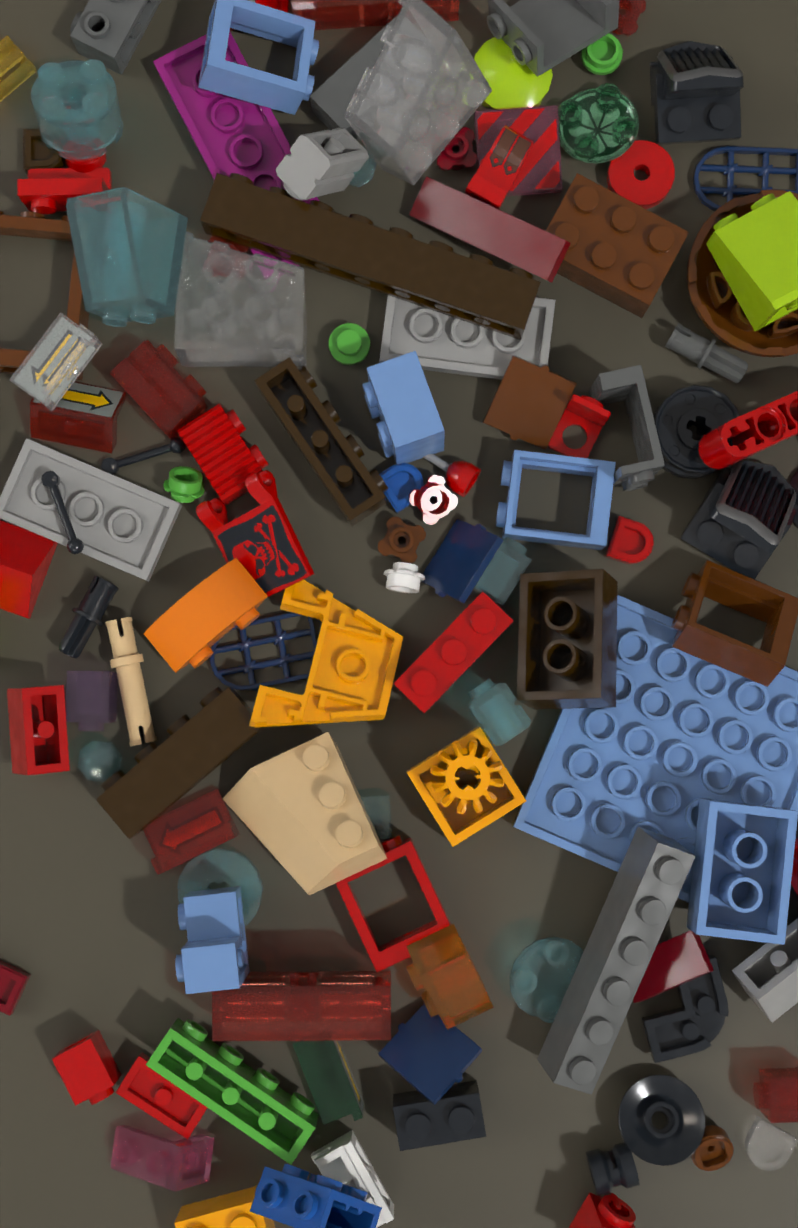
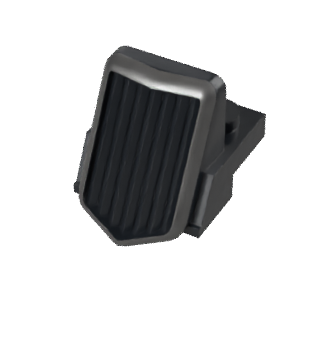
(695, 94)
(743, 516)

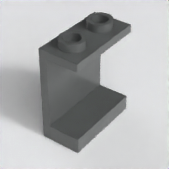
(550, 30)
(630, 386)

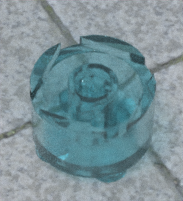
(77, 108)

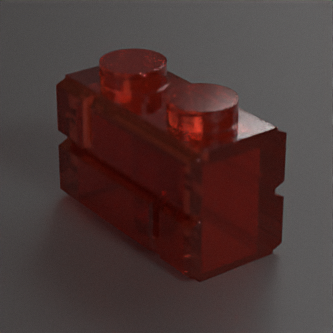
(159, 388)

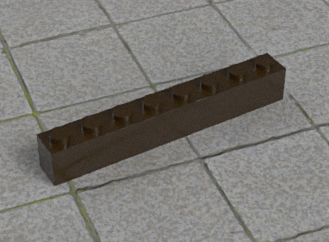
(370, 255)

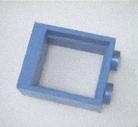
(253, 84)
(599, 506)

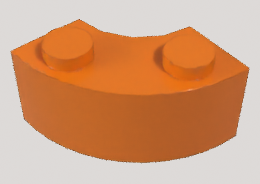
(205, 615)

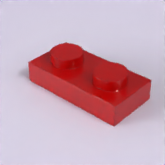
(160, 1098)

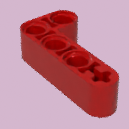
(751, 433)

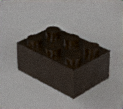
(567, 640)

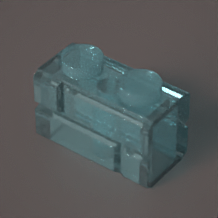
(495, 710)

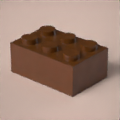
(614, 245)

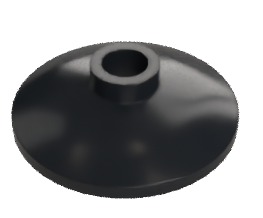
(683, 1120)

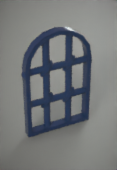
(732, 168)
(252, 665)

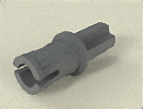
(706, 353)

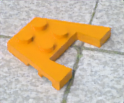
(348, 671)

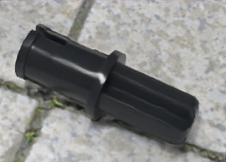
(87, 616)

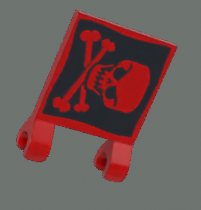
(260, 537)

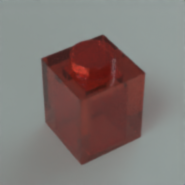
(777, 1094)

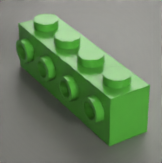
(235, 1090)

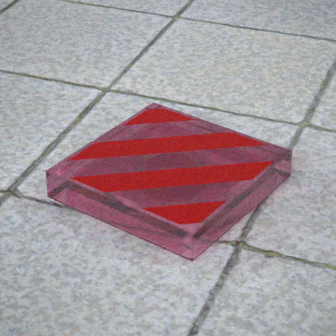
(542, 167)

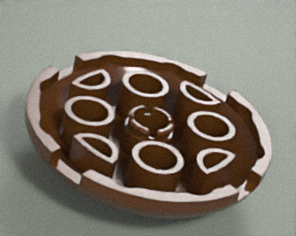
(717, 303)

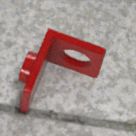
(588, 415)

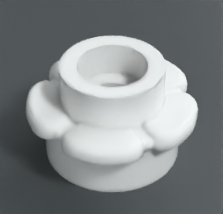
(403, 578)

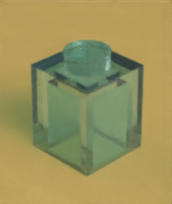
(503, 571)

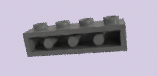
(112, 30)

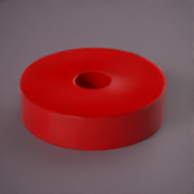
(654, 162)

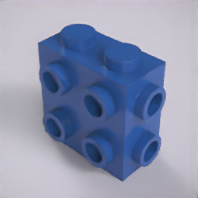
(312, 1203)

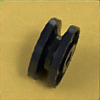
(688, 407)

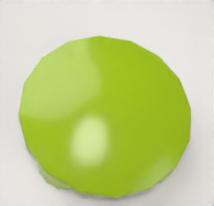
(510, 82)

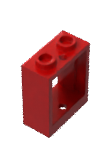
(396, 949)

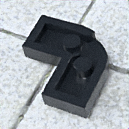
(694, 1024)

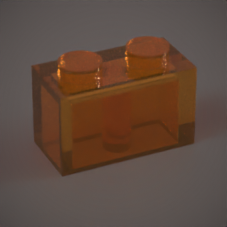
(448, 976)

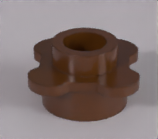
(397, 529)

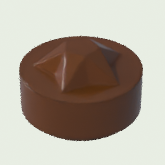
(713, 1150)

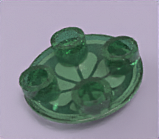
(597, 124)

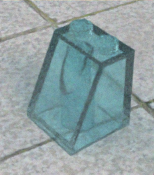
(126, 255)

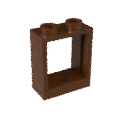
(749, 597)

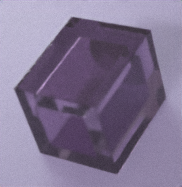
(91, 699)

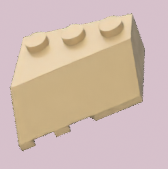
(308, 814)

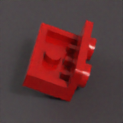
(49, 188)

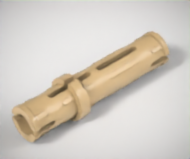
(130, 680)

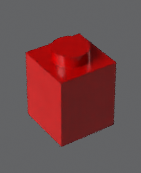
(87, 1069)

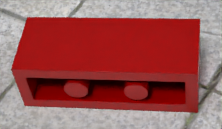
(453, 652)

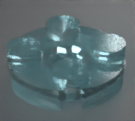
(225, 866)

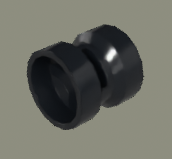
(602, 1171)

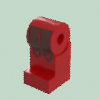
(500, 168)

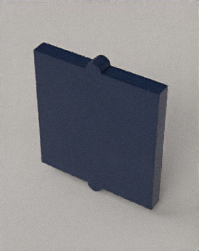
(461, 560)
(430, 1054)

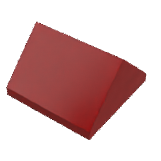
(23, 568)

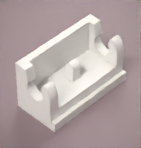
(347, 1163)

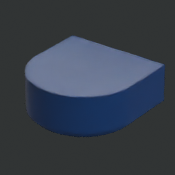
(400, 482)

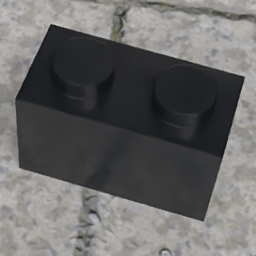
(450, 1120)

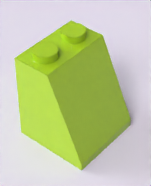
(761, 258)

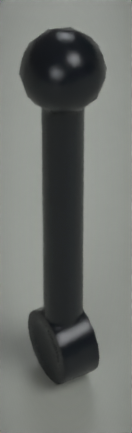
(112, 466)
(51, 481)

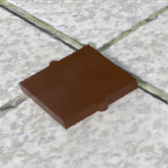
(529, 402)

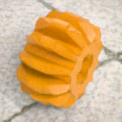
(467, 792)

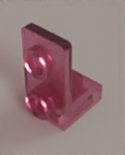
(161, 1160)

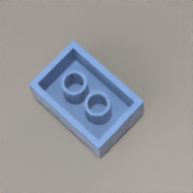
(742, 871)

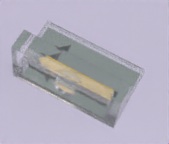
(56, 361)

